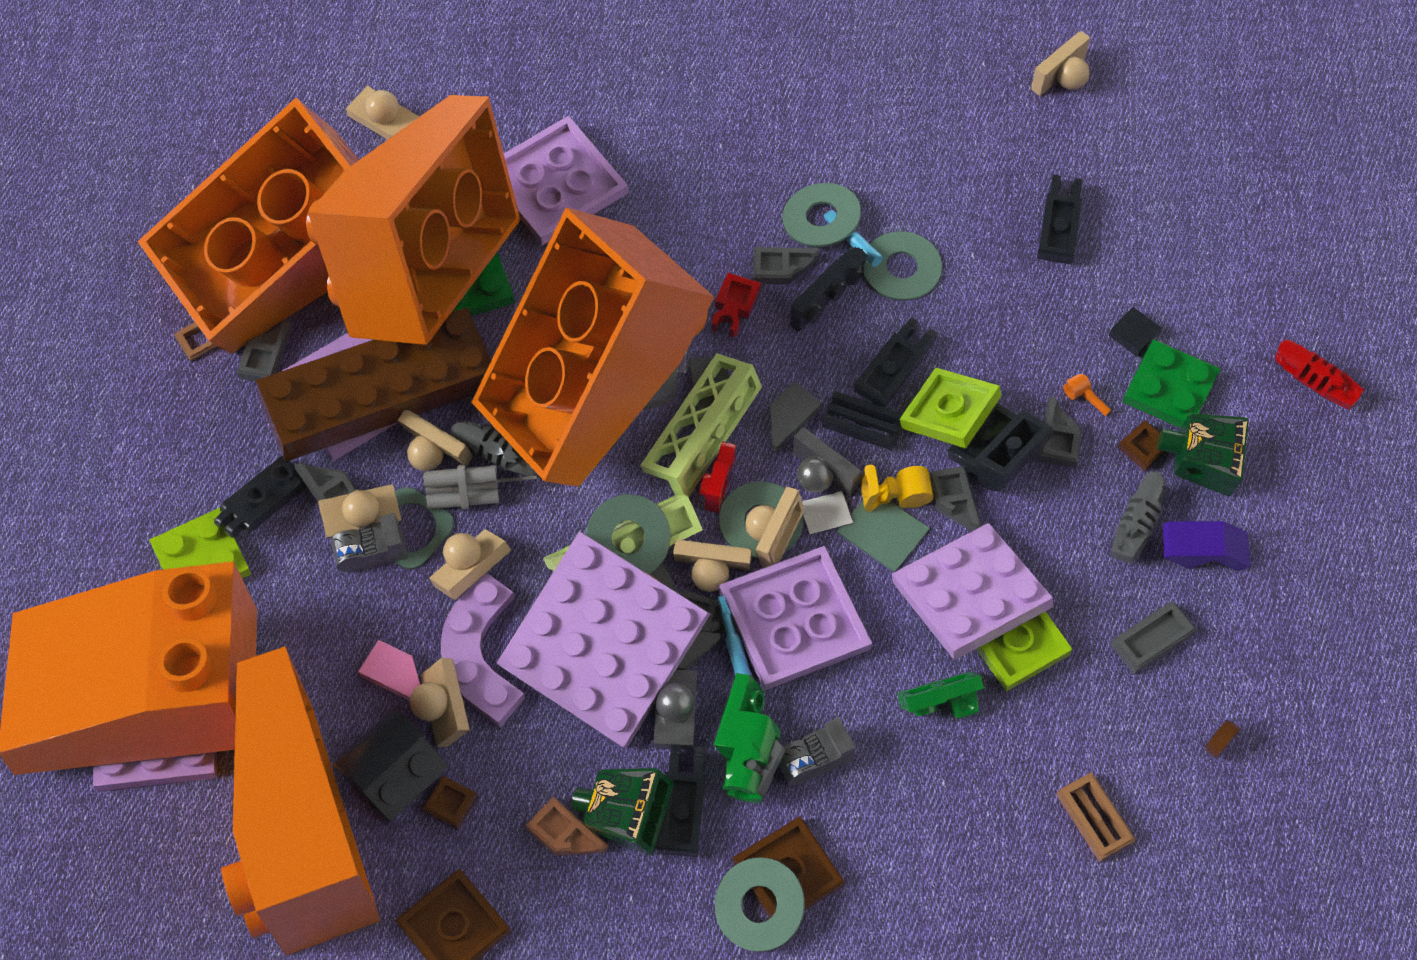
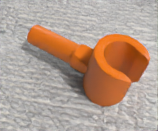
(1080, 385)

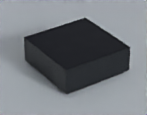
(1134, 331)

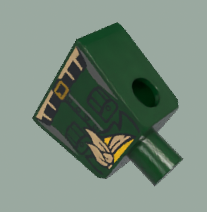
(1208, 450)
(626, 806)

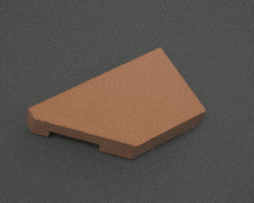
(563, 831)

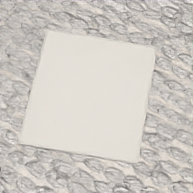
(826, 512)

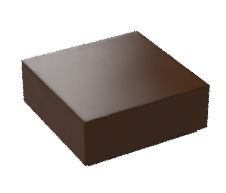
(1141, 446)
(450, 802)

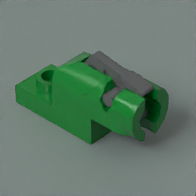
(748, 742)

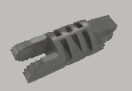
(491, 446)
(1139, 518)

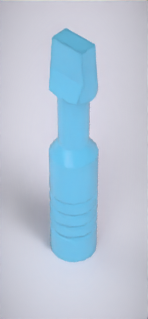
(857, 240)
(733, 640)

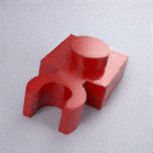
(735, 299)
(716, 483)

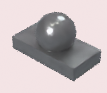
(823, 465)
(676, 711)

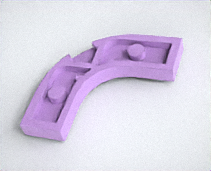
(462, 642)

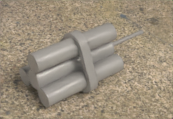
(464, 486)

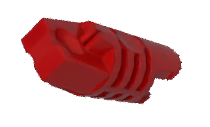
(1318, 374)

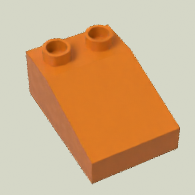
(416, 222)
(241, 238)
(589, 345)
(128, 671)
(289, 821)

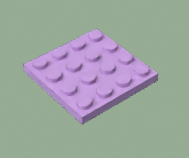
(603, 639)

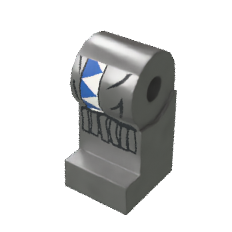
(369, 545)
(817, 753)

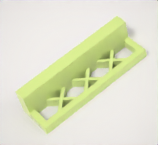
(714, 426)
(629, 535)

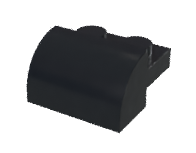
(1002, 446)
(391, 764)

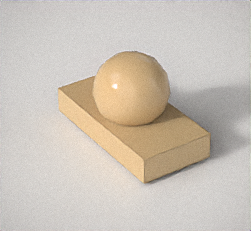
(1064, 66)
(380, 112)
(431, 444)
(357, 509)
(775, 526)
(467, 561)
(711, 562)
(441, 702)

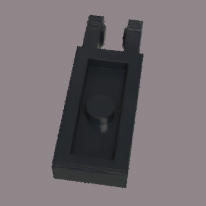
(1060, 222)
(827, 287)
(893, 364)
(683, 815)

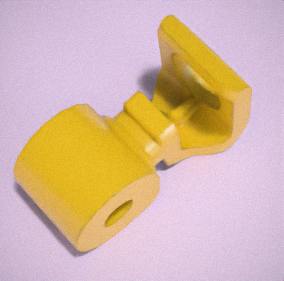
(910, 487)

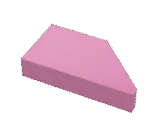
(390, 670)

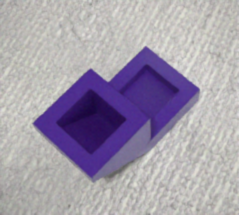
(1204, 541)

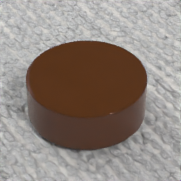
(1222, 738)

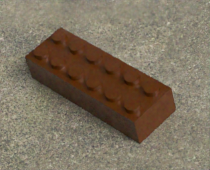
(371, 386)

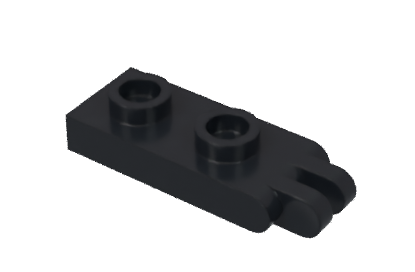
(260, 498)

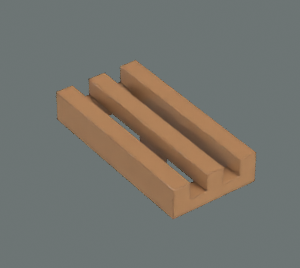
(1113, 846)

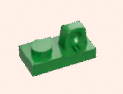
(957, 691)

